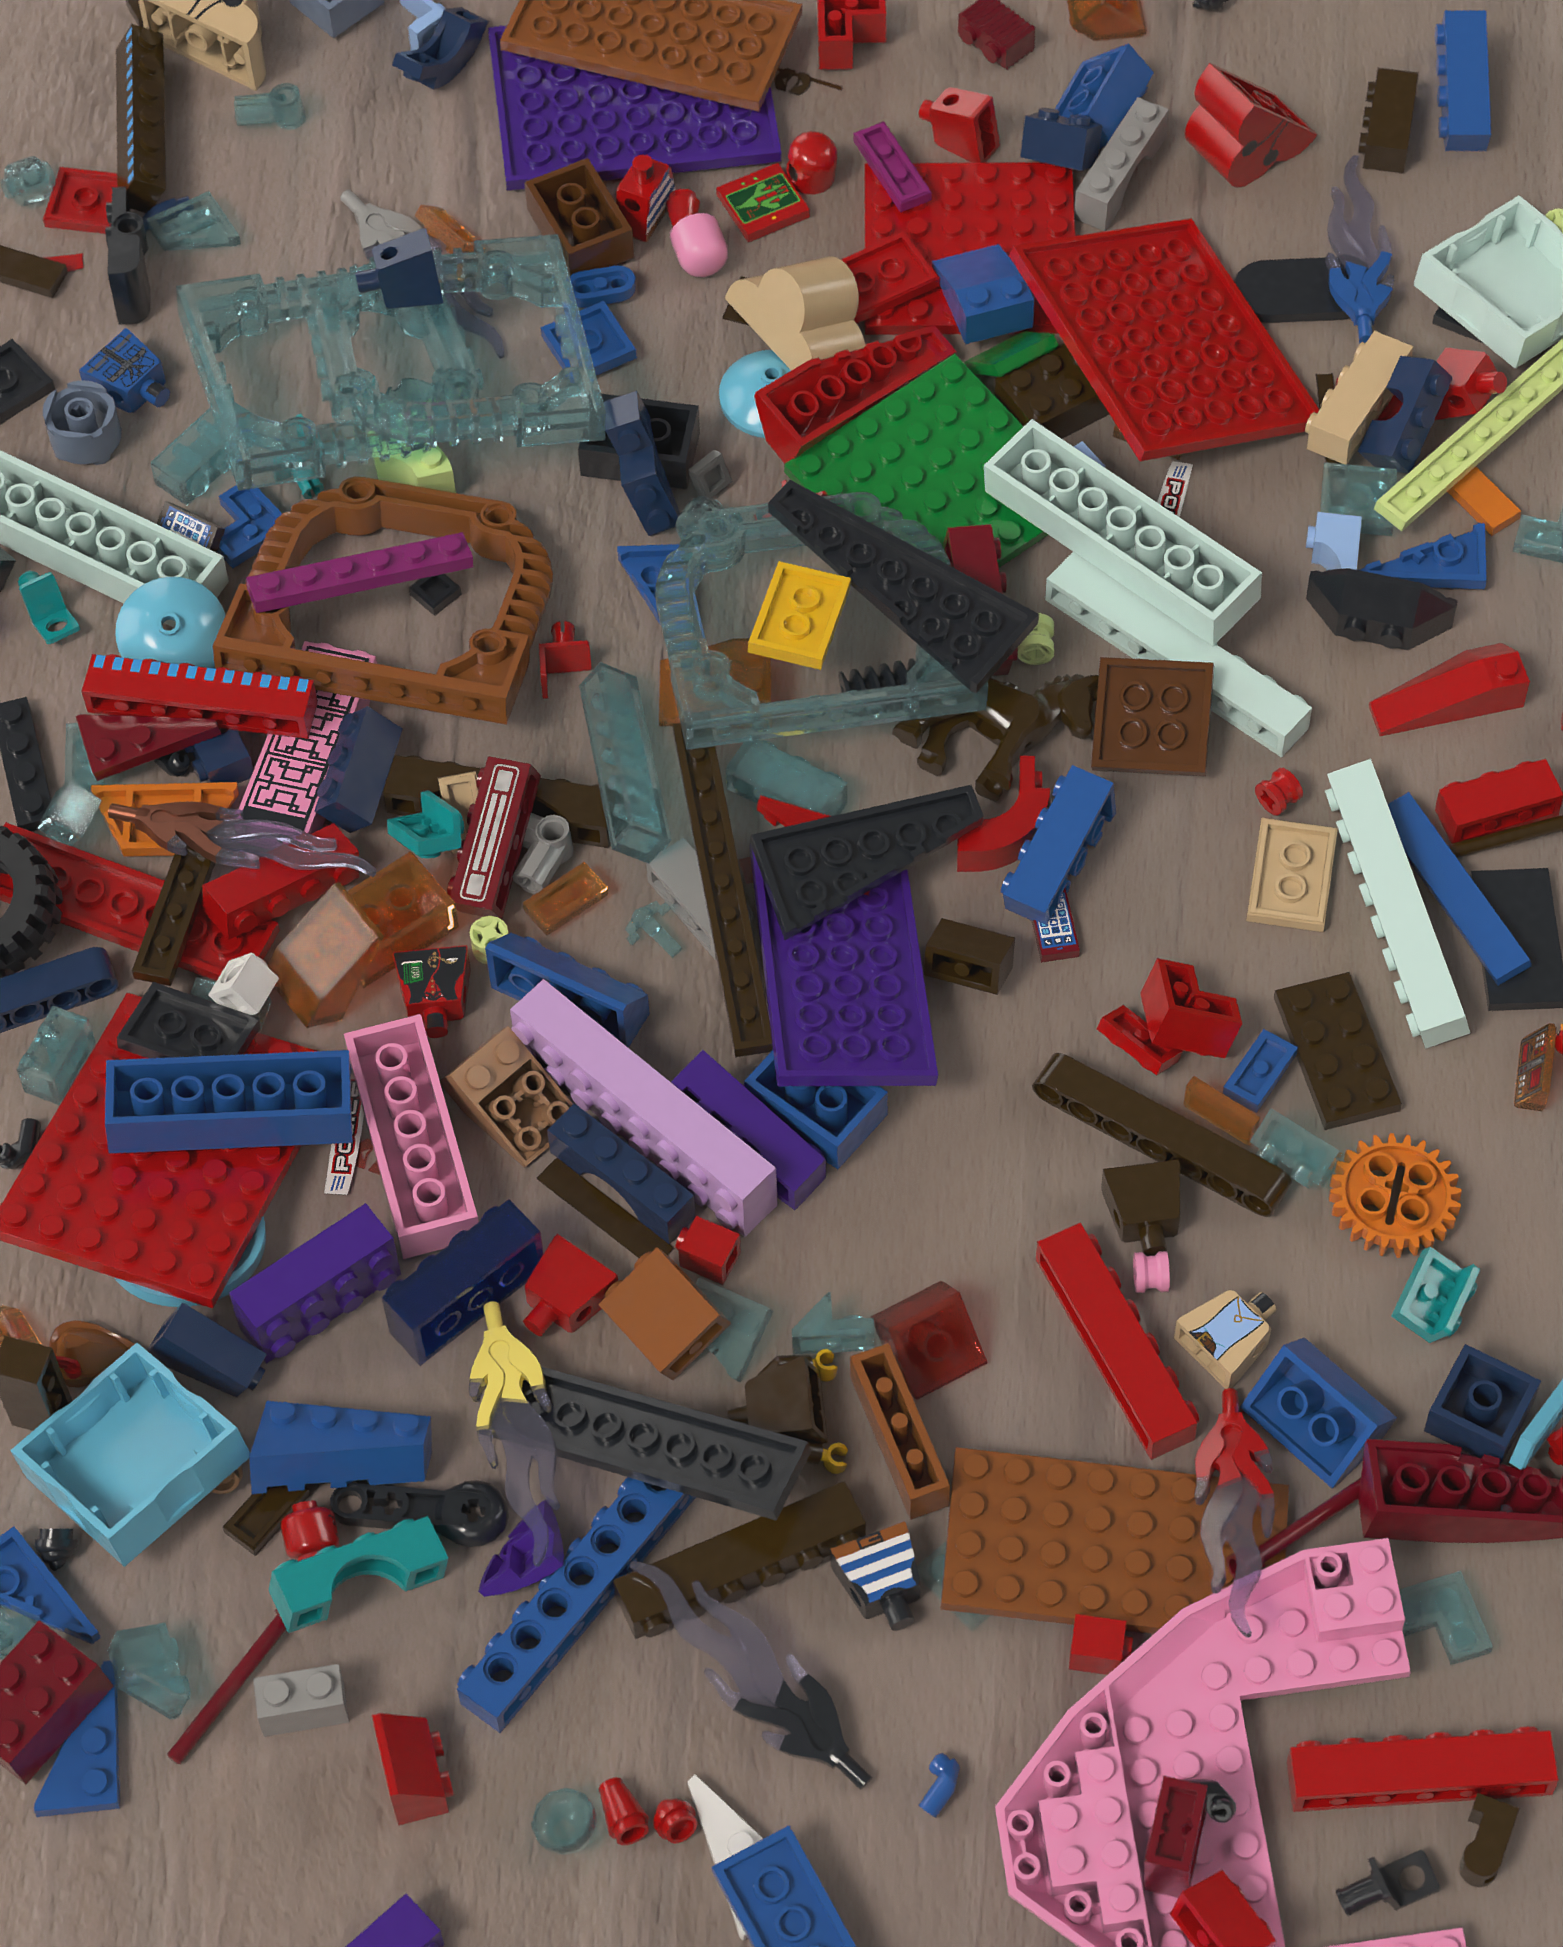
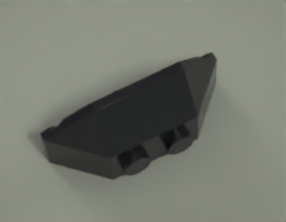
(1379, 607)

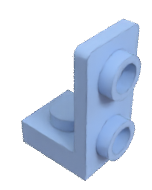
(428, 18)

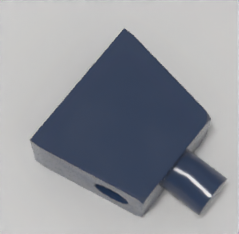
(403, 272)

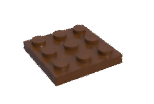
(1152, 716)

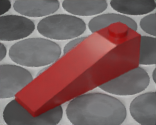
(1461, 688)

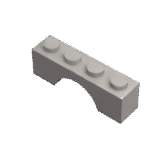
(1105, 184)

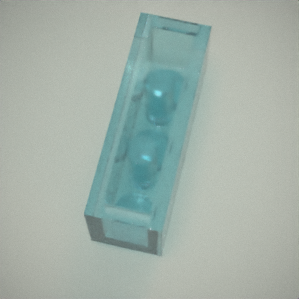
(192, 459)
(767, 771)

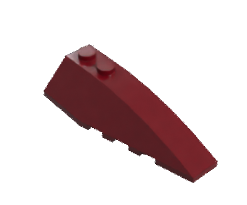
(1454, 1497)

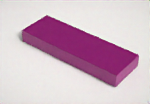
(892, 166)

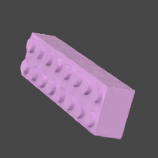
(646, 1109)

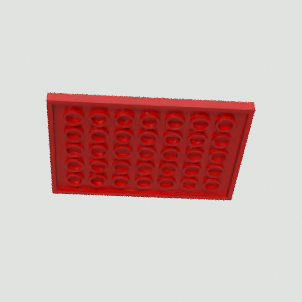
(1165, 338)
(141, 1216)

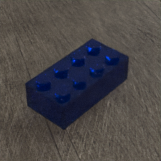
(454, 1285)

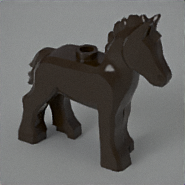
(1010, 721)

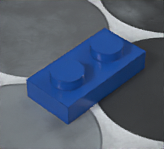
(1260, 1070)

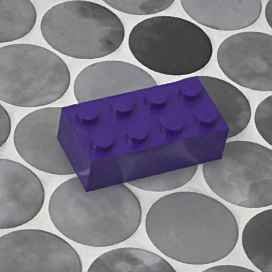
(316, 1283)

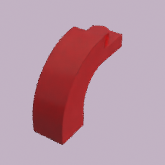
(1001, 837)

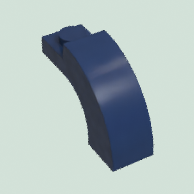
(445, 51)

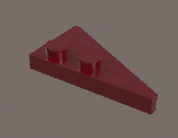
(129, 741)

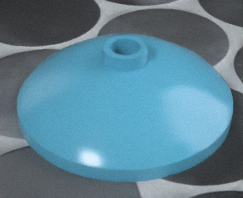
(742, 382)
(178, 599)

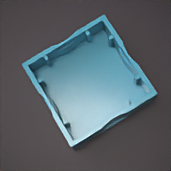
(131, 1454)

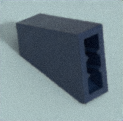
(207, 1352)

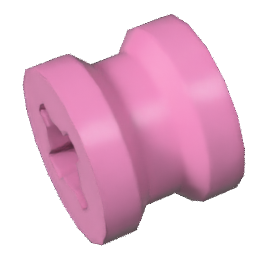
(1151, 1272)

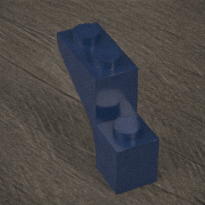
(640, 466)

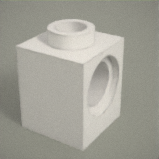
(244, 984)

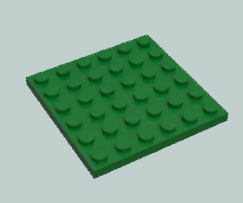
(925, 456)

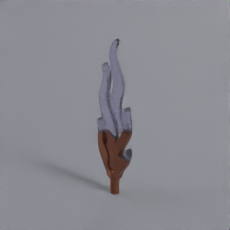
(230, 840)

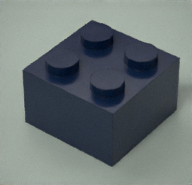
(1482, 1404)

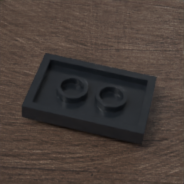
(184, 1025)

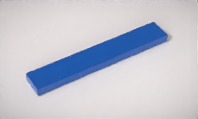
(1457, 892)

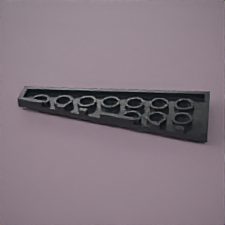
(937, 606)

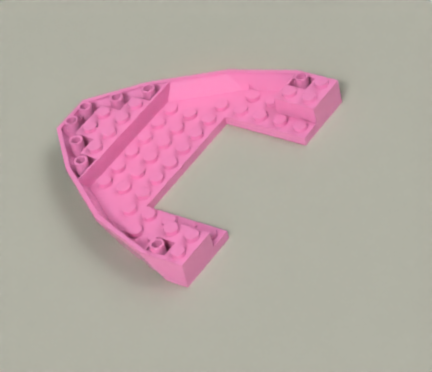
(1088, 1797)

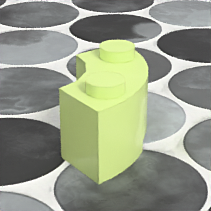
(421, 470)

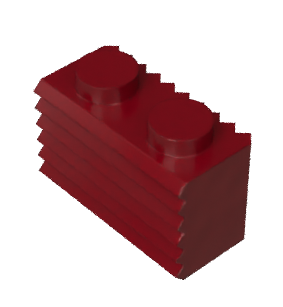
(996, 32)

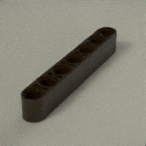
(1162, 1134)

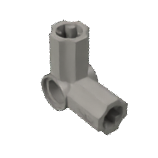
(543, 854)

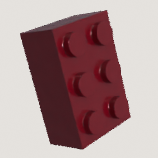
(44, 1698)

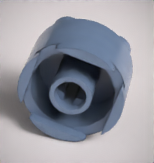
(82, 423)

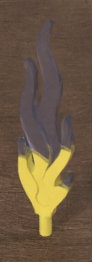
(503, 1367)

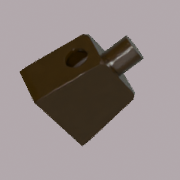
(1144, 1202)

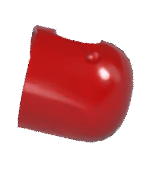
(814, 160)

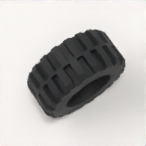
(33, 902)

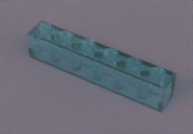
(624, 763)

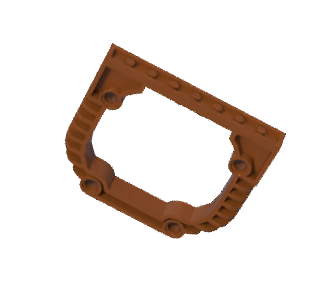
(472, 686)

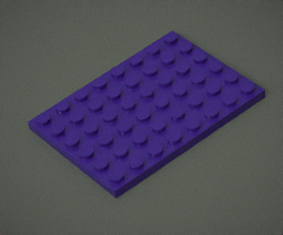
(569, 114)

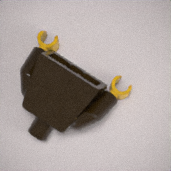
(789, 1401)

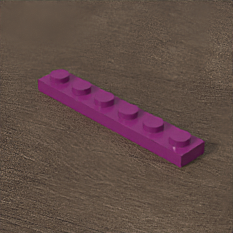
(359, 572)

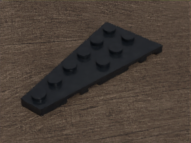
(837, 858)

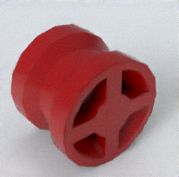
(1278, 791)

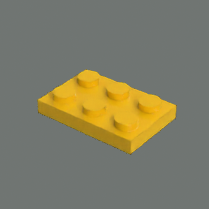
(799, 615)

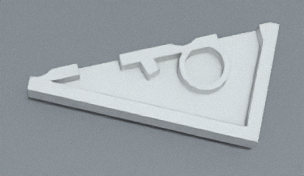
(723, 1828)

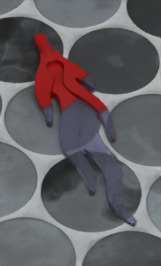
(1229, 1514)

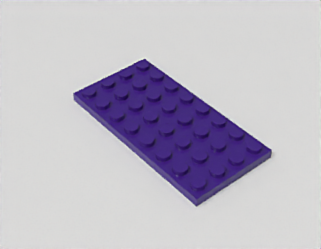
(848, 993)

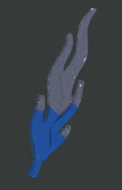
(1352, 243)

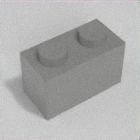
(300, 1700)

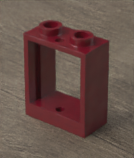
(1175, 1836)

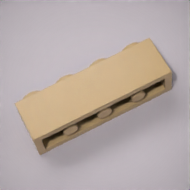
(1356, 399)

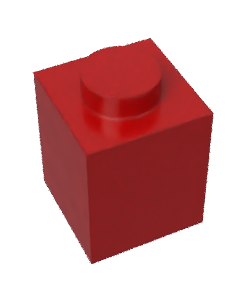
(708, 1249)
(1098, 1644)

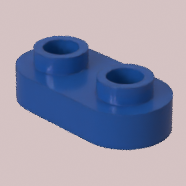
(603, 284)

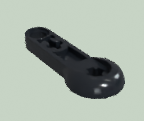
(443, 1507)

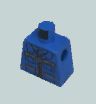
(128, 373)

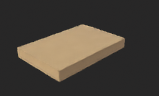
(1292, 875)

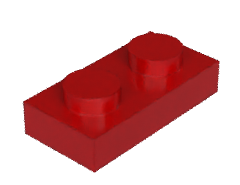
(1132, 1035)

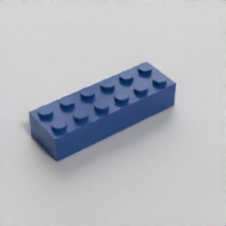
(228, 1101)

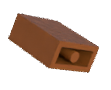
(664, 1313)

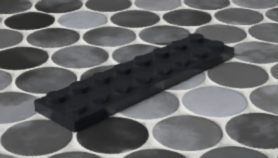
(670, 1444)

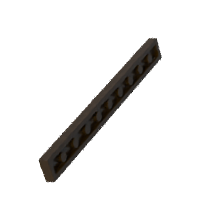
(724, 898)

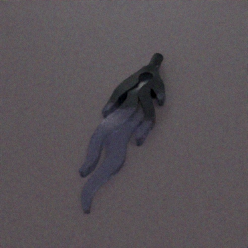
(763, 1692)

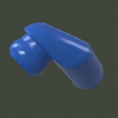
(943, 1787)

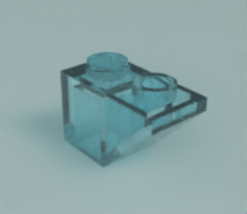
(148, 1668)

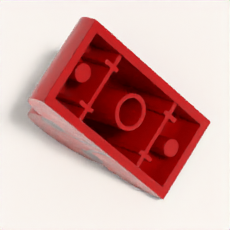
(1243, 127)

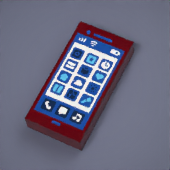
(1058, 937)

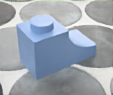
(1335, 540)

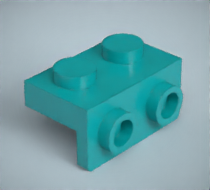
(432, 830)
(1435, 1296)

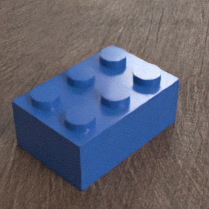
(826, 1116)

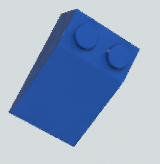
(985, 293)

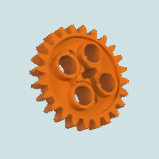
(1432, 1203)

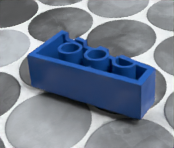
(1463, 80)
(1059, 844)
(337, 1446)

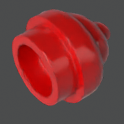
(675, 1820)

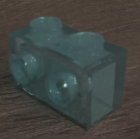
(56, 1055)
(1297, 1148)

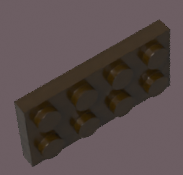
(1337, 1051)

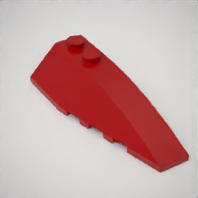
(835, 390)

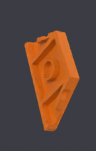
(137, 843)

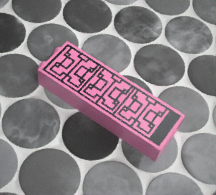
(294, 767)

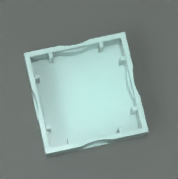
(1501, 280)

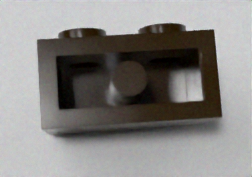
(969, 956)

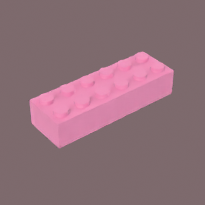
(411, 1134)

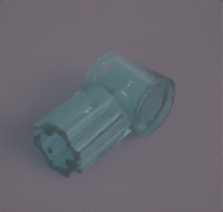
(279, 106)

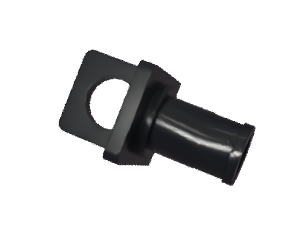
(1386, 1885)

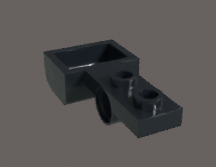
(126, 261)

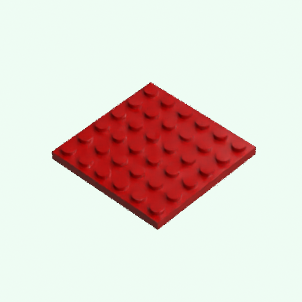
(969, 211)

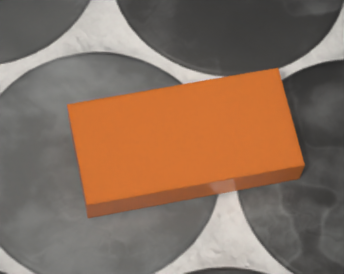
(1485, 501)

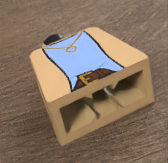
(1226, 1334)

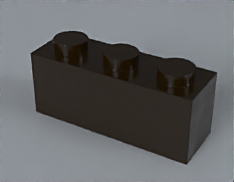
(1388, 120)
(30, 1383)

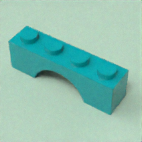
(405, 1555)

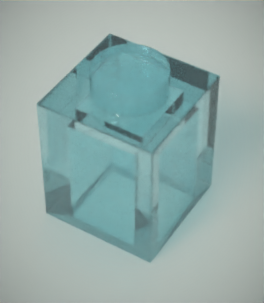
(69, 814)

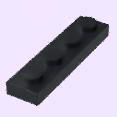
(23, 763)

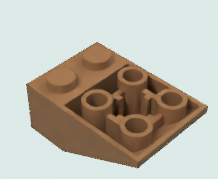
(508, 1095)

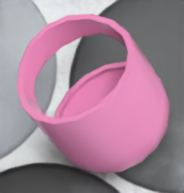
(699, 245)

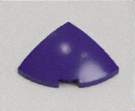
(517, 1565)

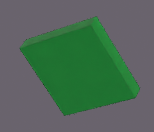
(1012, 353)

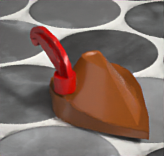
(85, 1350)

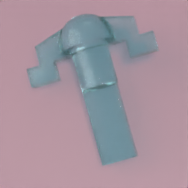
(643, 918)

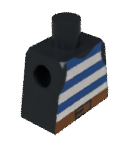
(880, 1574)

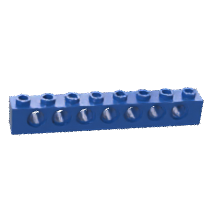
(500, 1701)

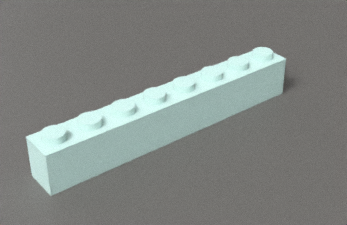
(1144, 632)
(1398, 905)

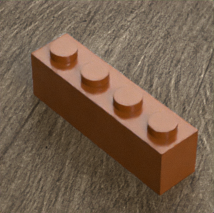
(899, 1431)

